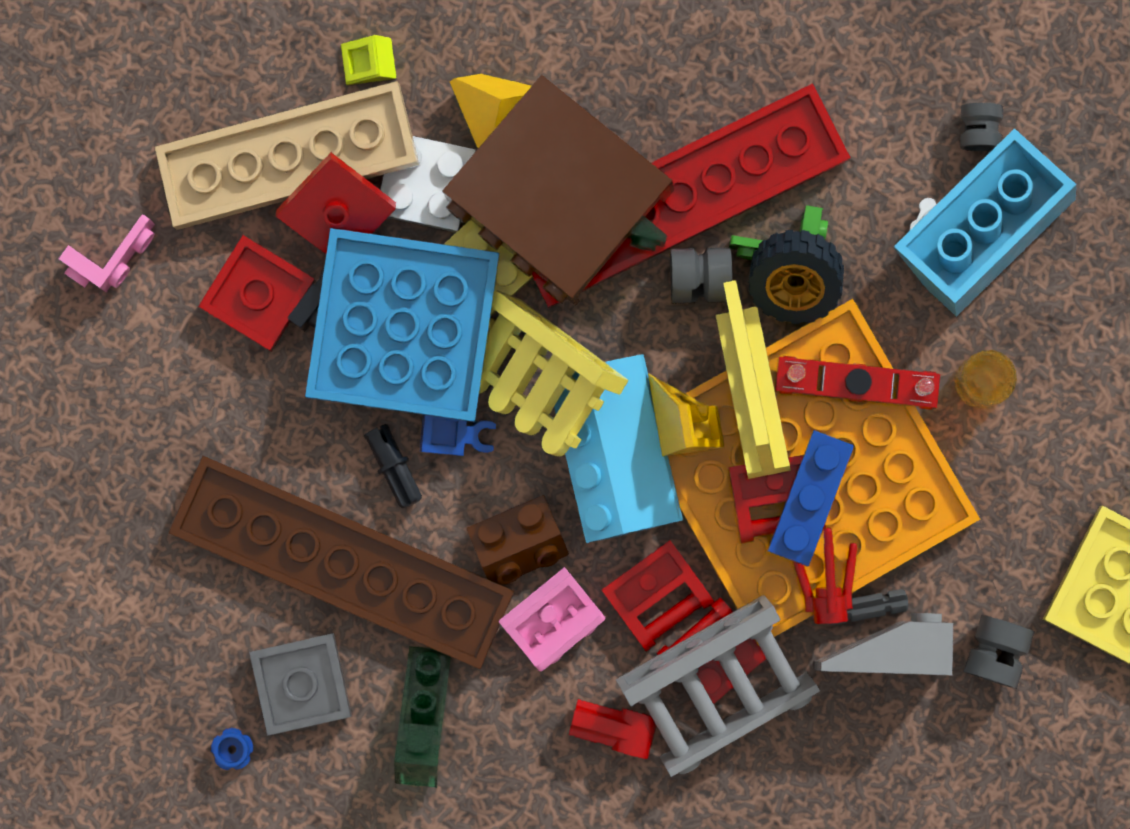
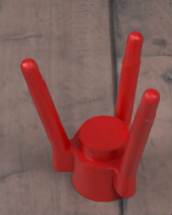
(831, 601)

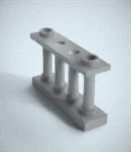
(717, 644)

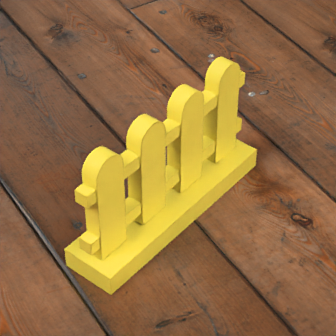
(556, 374)

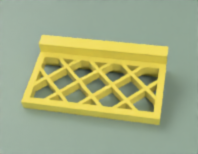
(751, 387)

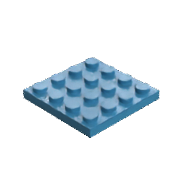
(402, 325)

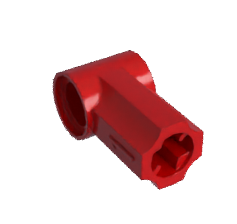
(623, 730)

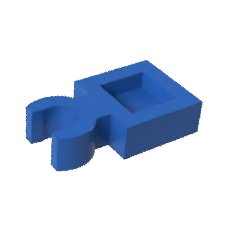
(451, 435)

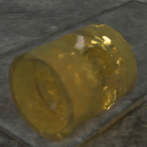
(985, 379)

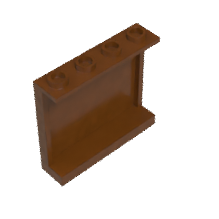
(556, 190)

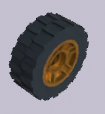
(800, 296)

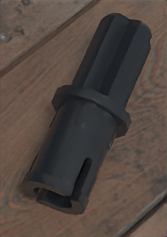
(393, 466)

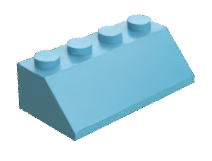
(986, 221)
(619, 465)

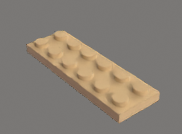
(273, 155)

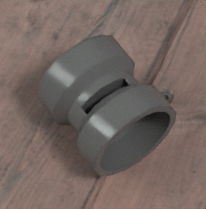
(981, 126)

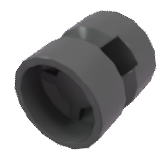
(699, 275)
(1003, 636)

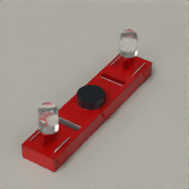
(857, 382)

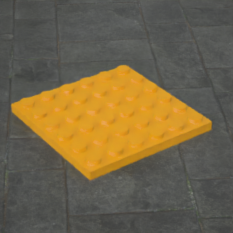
(890, 501)

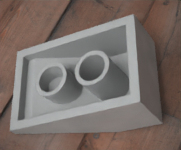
(902, 648)

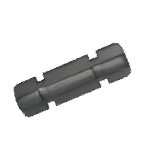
(877, 605)

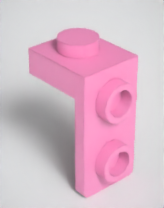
(116, 270)

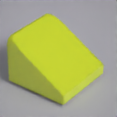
(368, 60)

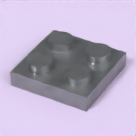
(300, 684)

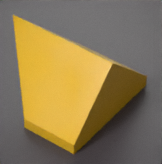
(486, 102)
(684, 422)

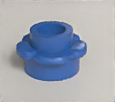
(223, 757)

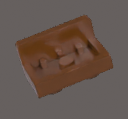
(518, 541)

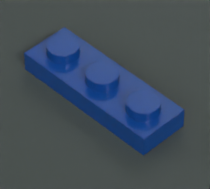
(810, 498)

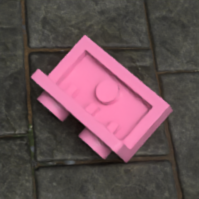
(552, 620)

